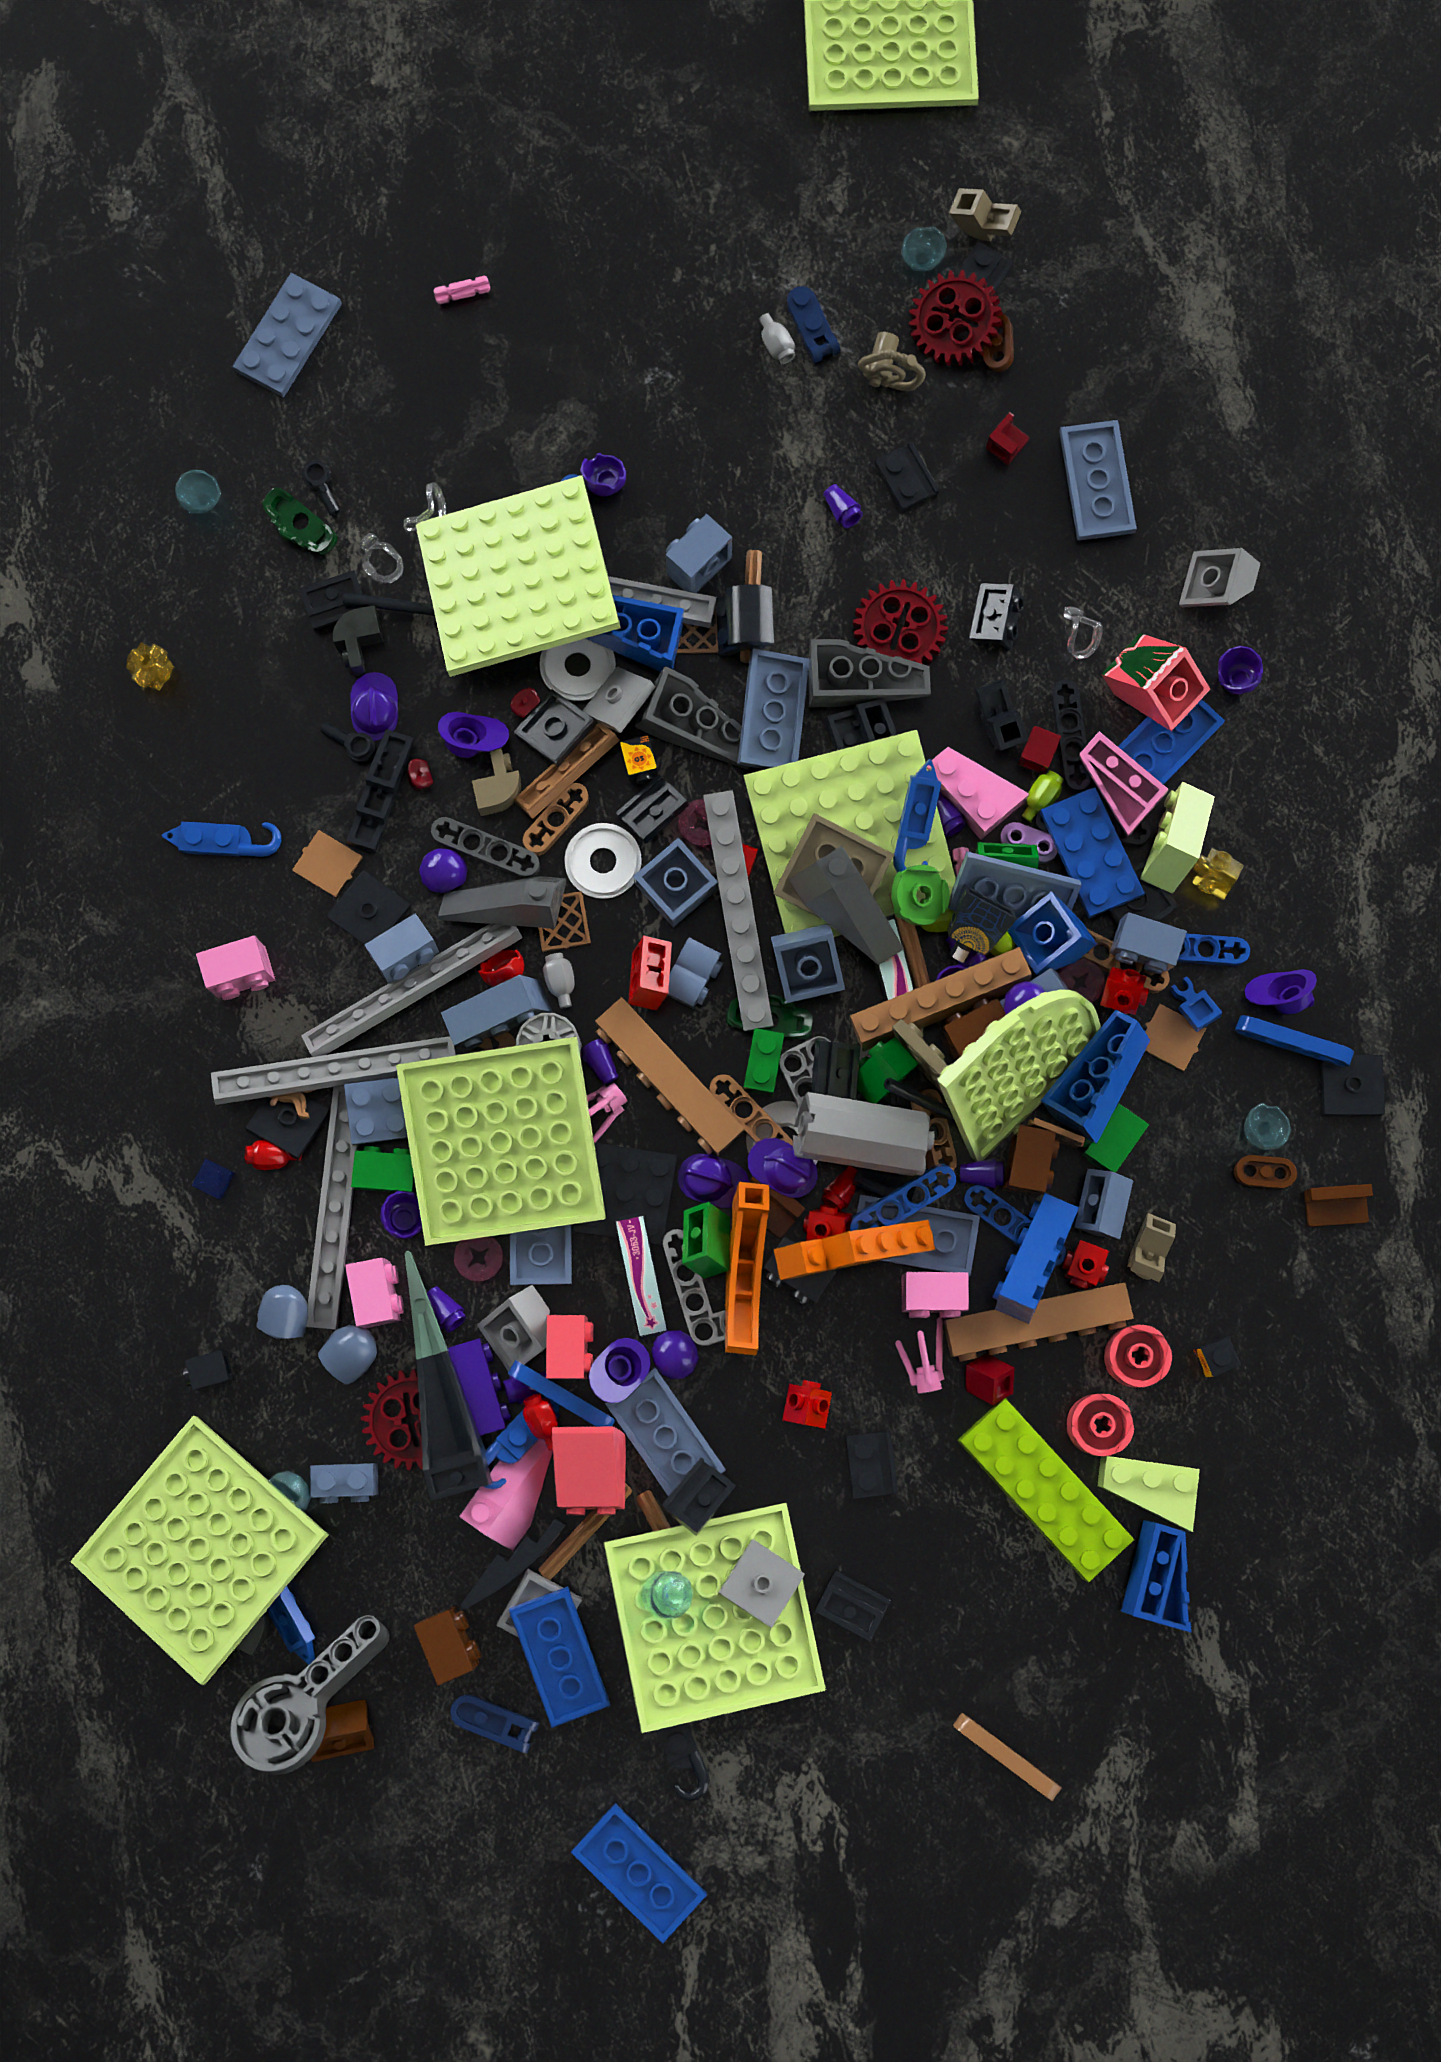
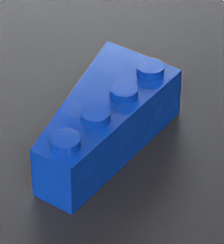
(647, 632)
(1036, 1257)

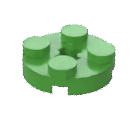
(904, 895)

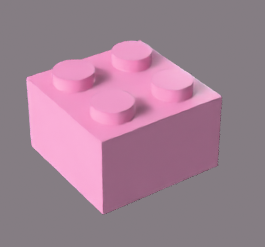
(236, 968)
(374, 1292)
(935, 1293)

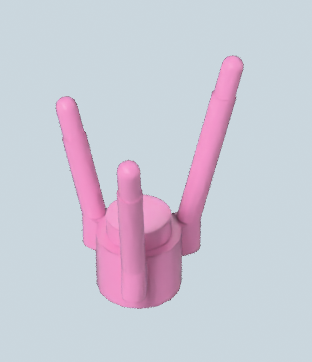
(608, 1099)
(927, 1377)

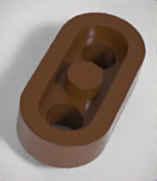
(1000, 346)
(1264, 1171)

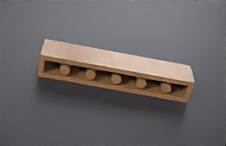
(941, 998)
(669, 1076)
(1051, 1319)

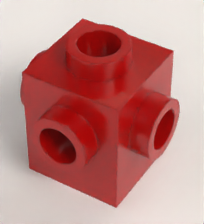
(1125, 990)
(826, 1222)
(1093, 1257)
(807, 1404)

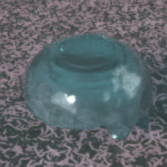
(924, 249)
(197, 491)
(1267, 1127)
(293, 1488)
(667, 1594)

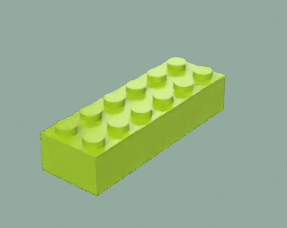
(1045, 1490)

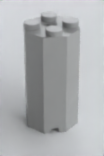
(862, 1134)

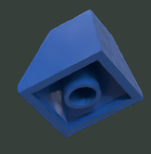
(1051, 935)

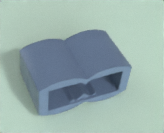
(693, 972)

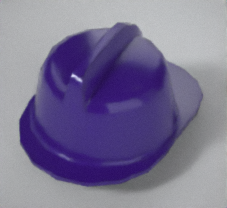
(374, 705)
(471, 734)
(1285, 991)
(775, 1165)
(710, 1179)
(619, 1370)

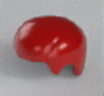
(502, 967)

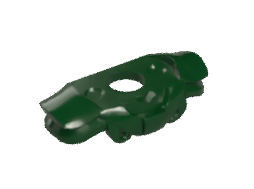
(283, 508)
(792, 1021)

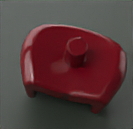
(524, 702)
(419, 774)

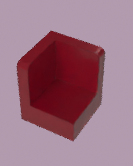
(1006, 440)
(1039, 750)
(989, 1379)

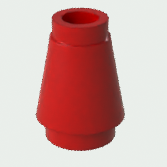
(840, 1190)

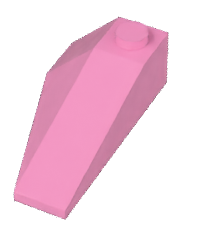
(509, 1510)

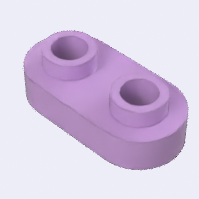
(1031, 837)

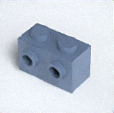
(402, 948)
(1103, 1203)
(339, 1480)

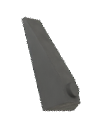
(854, 675)
(689, 718)
(844, 901)
(515, 903)

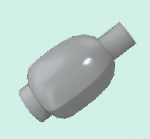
(777, 340)
(559, 978)

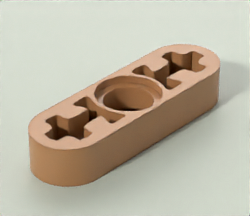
(576, 808)
(944, 1137)

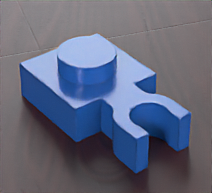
(1197, 1008)

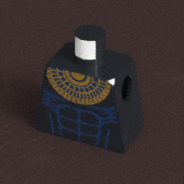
(977, 923)

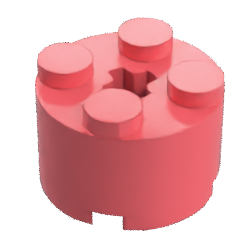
(1152, 1346)
(1116, 1419)

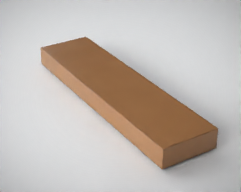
(557, 779)

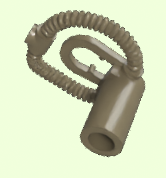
(879, 366)

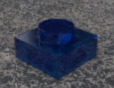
(213, 1179)

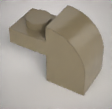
(982, 218)
(498, 791)
(1151, 1247)

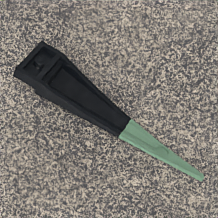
(450, 1439)

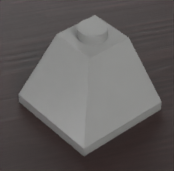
(1219, 577)
(517, 1327)

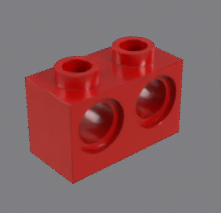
(650, 973)

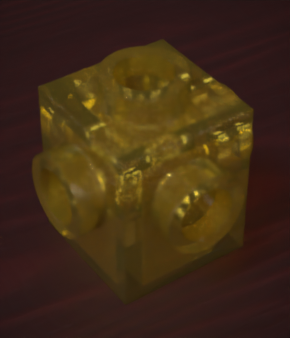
(149, 666)
(1216, 873)

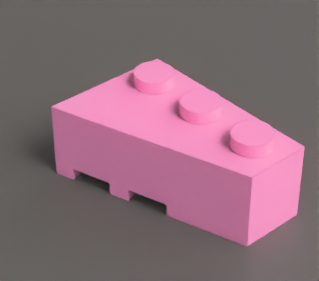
(1122, 782)
(976, 791)

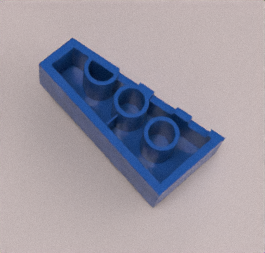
(1097, 1077)

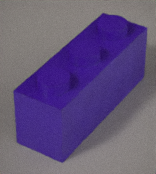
(480, 1385)

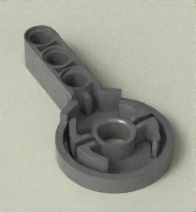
(303, 1703)

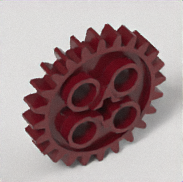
(967, 294)
(875, 618)
(383, 1426)

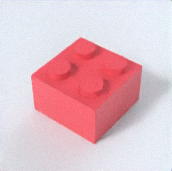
(568, 1347)

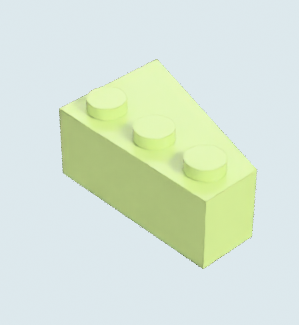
(1178, 837)
(1155, 1487)

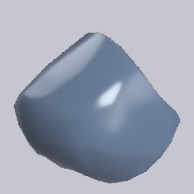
(283, 1313)
(348, 1353)

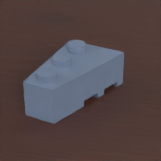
(495, 1011)

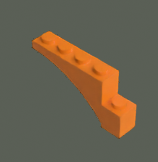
(853, 1249)
(743, 1279)

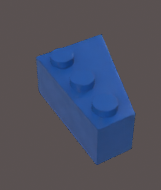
(1158, 1577)

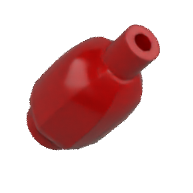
(266, 1156)
(540, 1418)

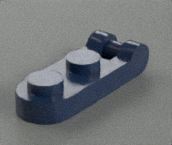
(811, 323)
(493, 1721)

